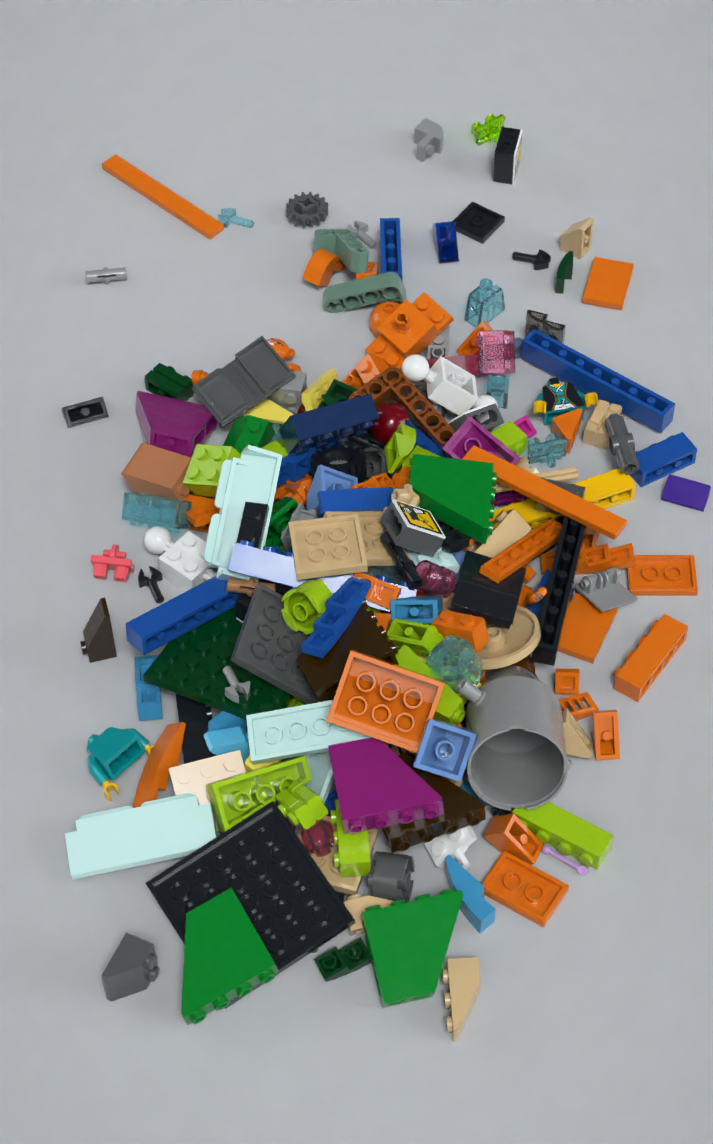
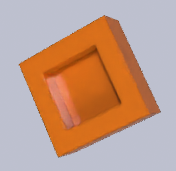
(566, 681)

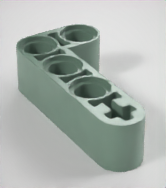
(345, 245)
(364, 292)

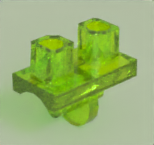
(489, 130)

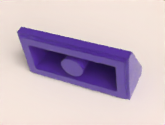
(686, 492)

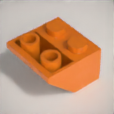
(366, 370)

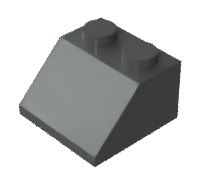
(130, 968)

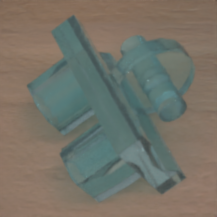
(547, 451)

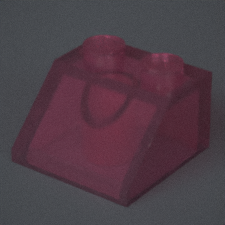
(496, 351)

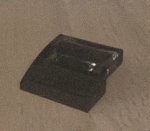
(539, 321)

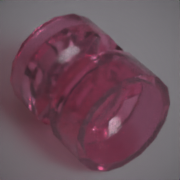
(436, 578)

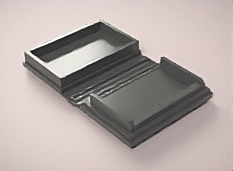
(243, 382)

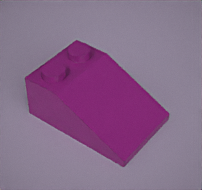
(475, 434)

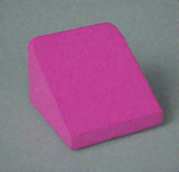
(526, 426)

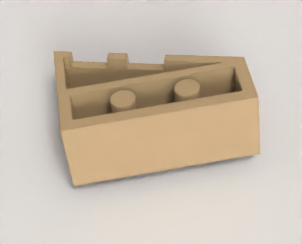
(506, 531)

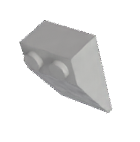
(290, 394)

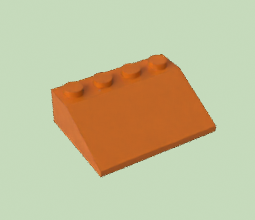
(385, 700)

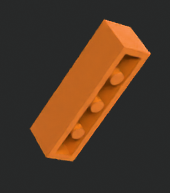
(650, 657)

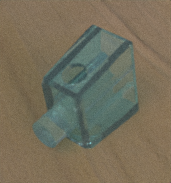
(484, 303)

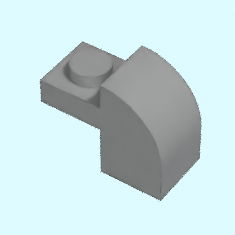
(428, 139)

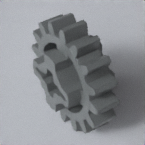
(307, 209)

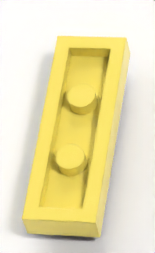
(311, 396)

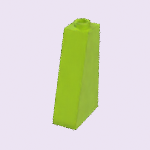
(450, 705)

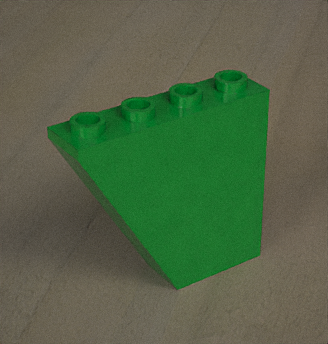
(456, 492)
(410, 944)
(221, 957)

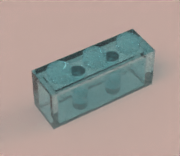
(155, 511)

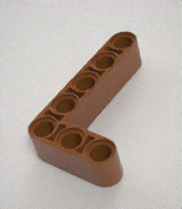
(411, 403)

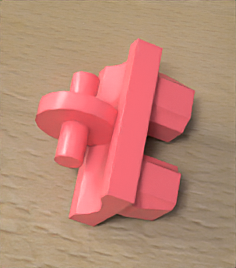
(112, 560)

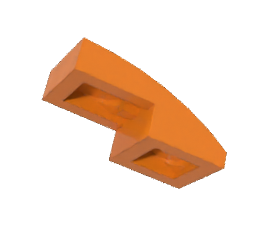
(380, 591)

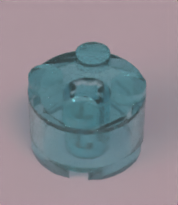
(455, 660)

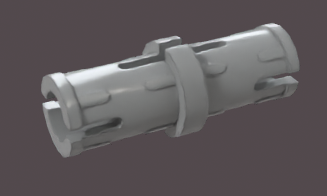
(106, 275)

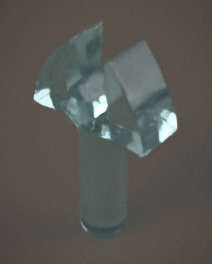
(229, 216)

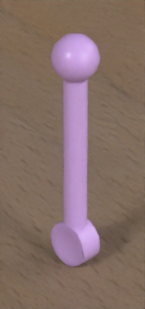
(582, 870)

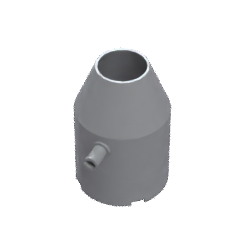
(518, 742)

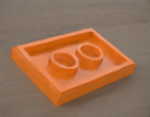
(608, 283)
(663, 576)
(585, 629)
(524, 888)

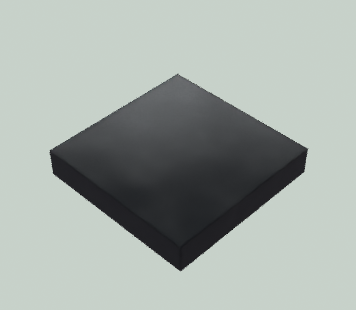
(478, 222)

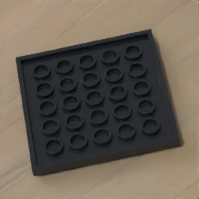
(272, 879)

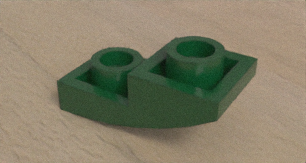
(344, 961)

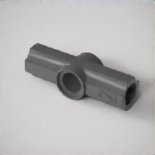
(621, 444)

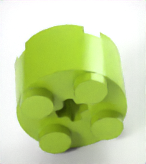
(305, 605)

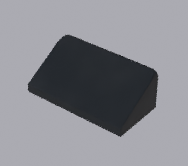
(85, 412)

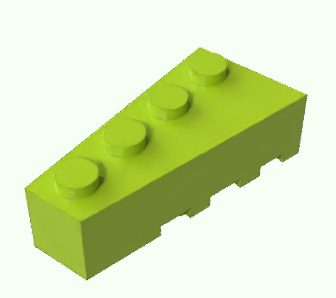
(248, 792)

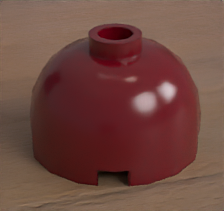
(389, 419)

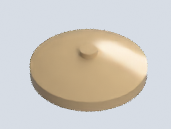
(511, 644)

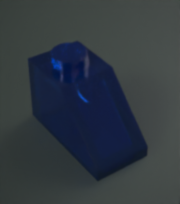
(445, 241)

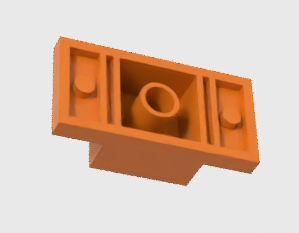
(409, 330)

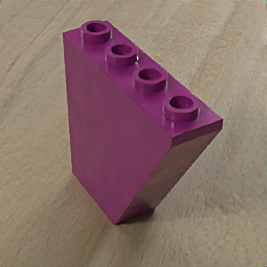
(173, 422)
(379, 787)

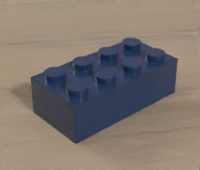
(329, 424)

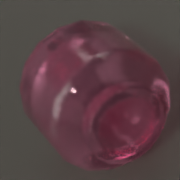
(319, 838)

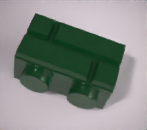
(168, 383)

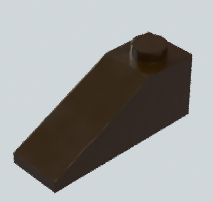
(98, 635)

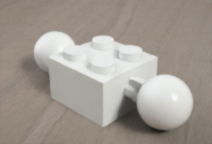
(446, 383)
(180, 561)

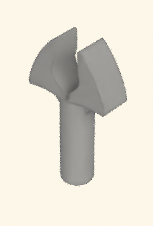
(360, 231)
(235, 685)

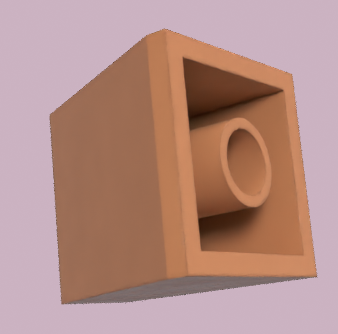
(157, 472)

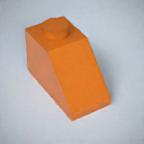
(512, 835)

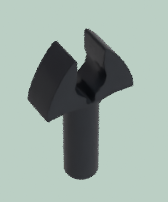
(540, 260)
(152, 583)

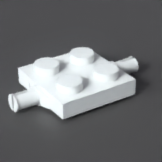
(453, 845)

